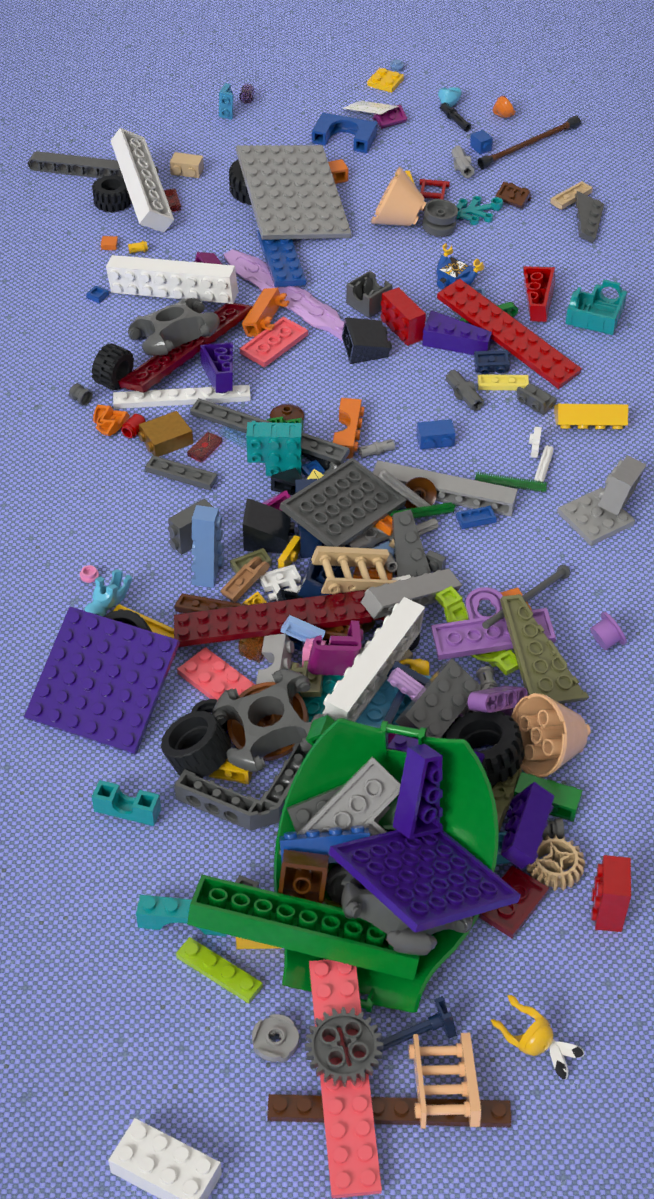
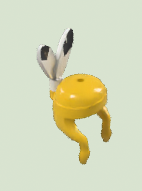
(540, 1038)

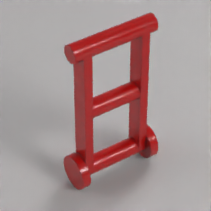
(431, 195)

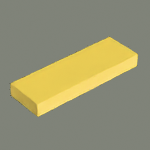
(502, 382)

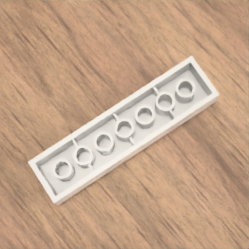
(142, 180)
(172, 279)
(371, 667)

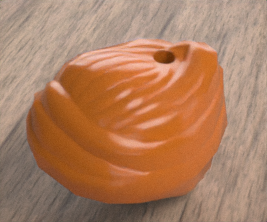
(503, 108)

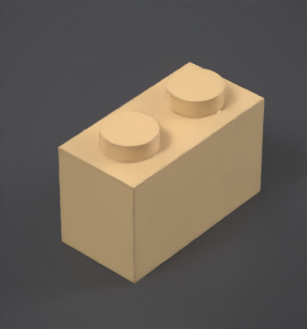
(186, 165)

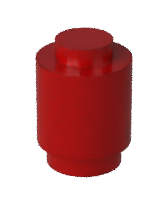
(131, 426)

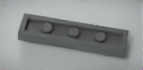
(181, 472)

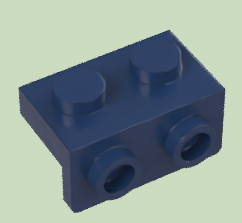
(491, 361)

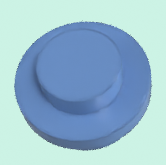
(396, 65)

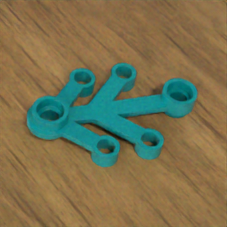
(496, 205)

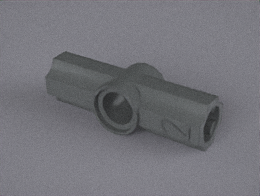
(464, 390)

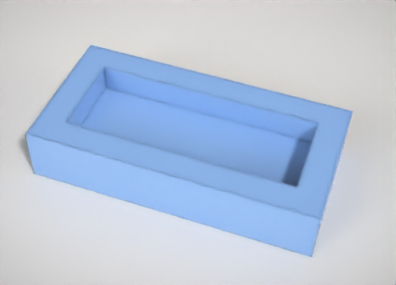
(300, 629)

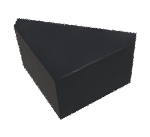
(285, 481)

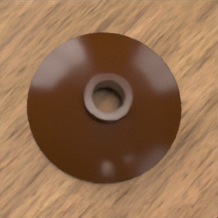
(288, 411)
(426, 489)

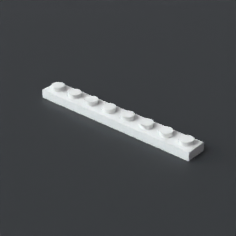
(174, 397)

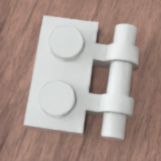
(280, 578)

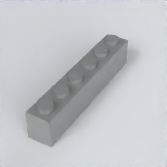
(421, 589)

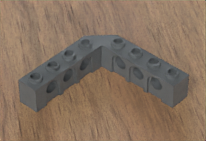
(237, 808)

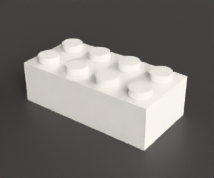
(163, 1164)

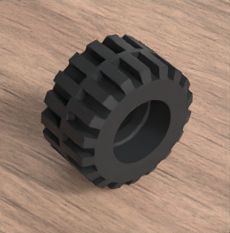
(111, 193)
(112, 365)

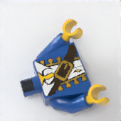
(452, 269)

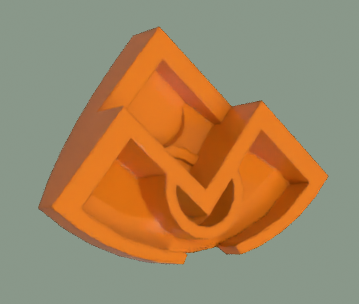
(109, 420)

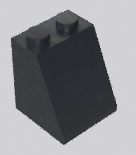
(365, 340)
(266, 528)

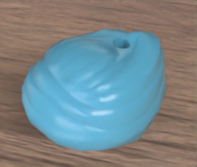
(449, 95)

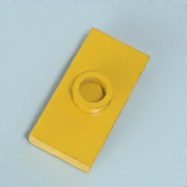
(290, 553)

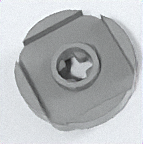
(278, 1050)

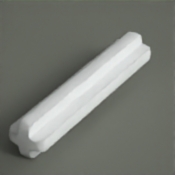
(544, 464)

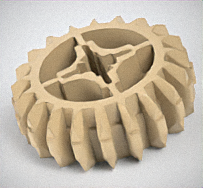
(560, 856)

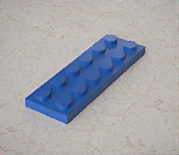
(282, 262)

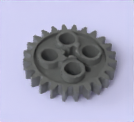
(322, 1051)

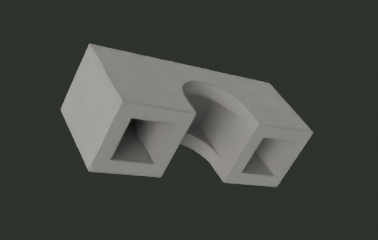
(276, 650)

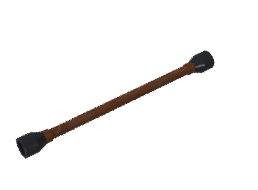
(487, 160)

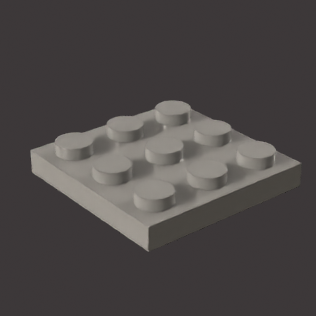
(593, 521)

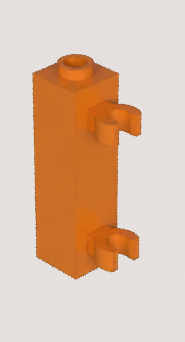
(263, 312)

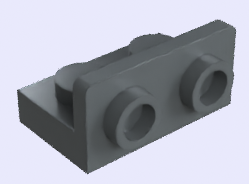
(536, 398)

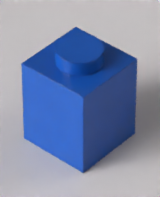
(481, 142)

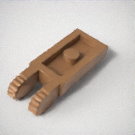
(244, 579)

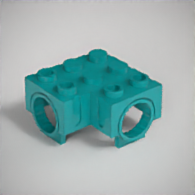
(595, 310)
(275, 445)

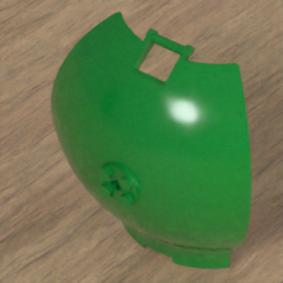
(467, 817)

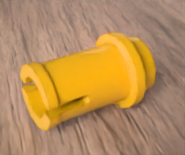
(138, 247)

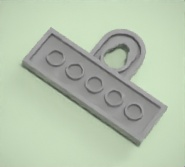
(358, 801)

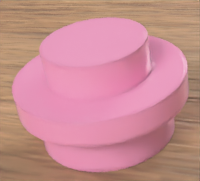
(89, 574)

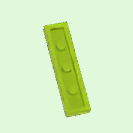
(219, 970)

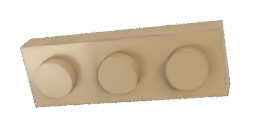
(567, 197)

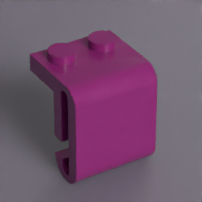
(338, 654)

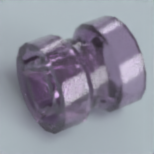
(247, 93)

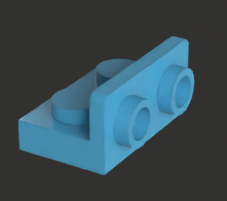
(226, 102)

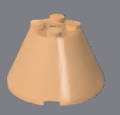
(400, 202)
(548, 733)

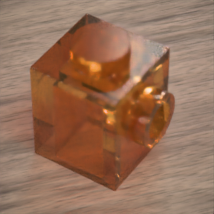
(251, 648)

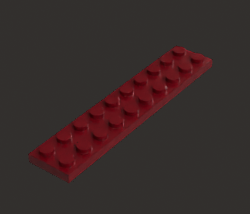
(160, 366)
(268, 618)

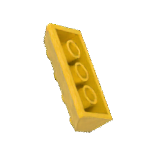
(591, 415)

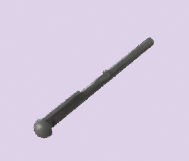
(562, 572)

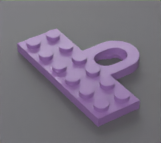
(470, 637)

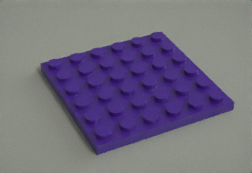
(102, 680)
(424, 877)

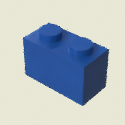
(435, 434)

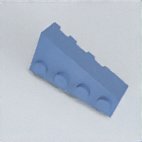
(206, 546)

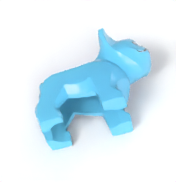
(108, 596)

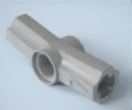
(462, 161)

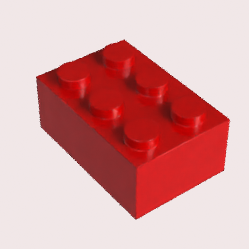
(403, 316)
(611, 893)

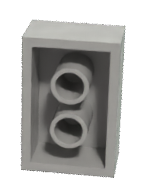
(621, 484)

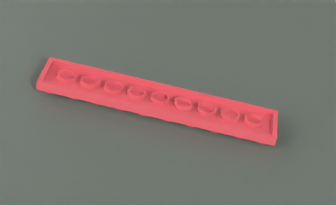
(345, 1109)

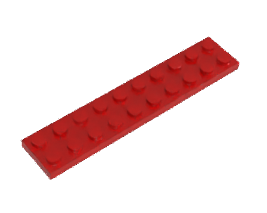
(509, 333)

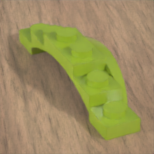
(456, 611)

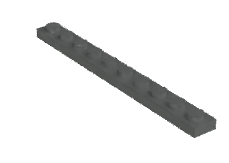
(238, 421)

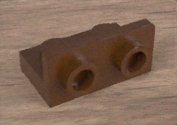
(513, 194)

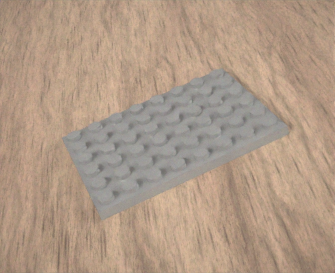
(292, 192)

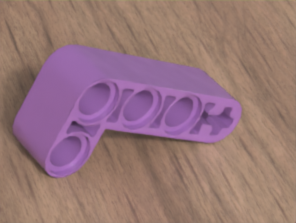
(496, 699)

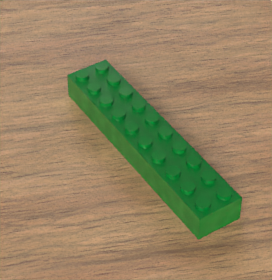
(295, 926)

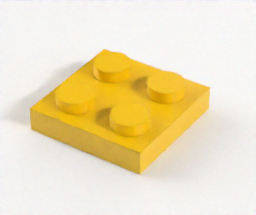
(385, 80)

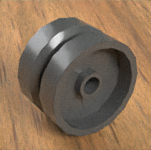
(439, 217)

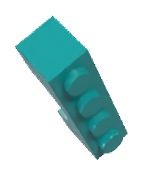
(158, 911)

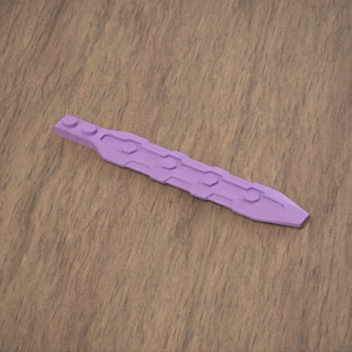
(301, 301)

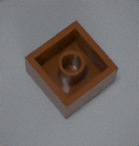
(303, 875)

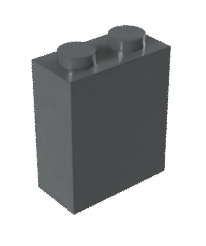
(181, 528)

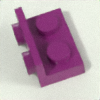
(390, 117)

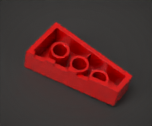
(539, 289)

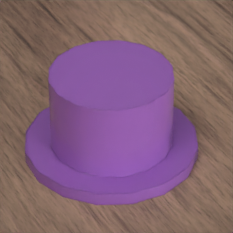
(607, 632)

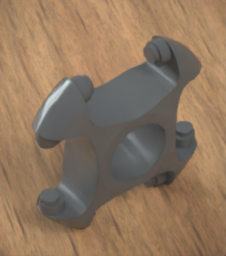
(173, 326)
(253, 708)
(364, 905)

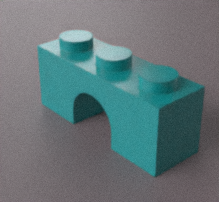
(111, 801)

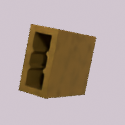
(165, 434)

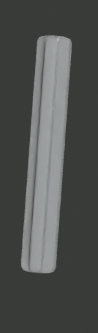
(402, 489)

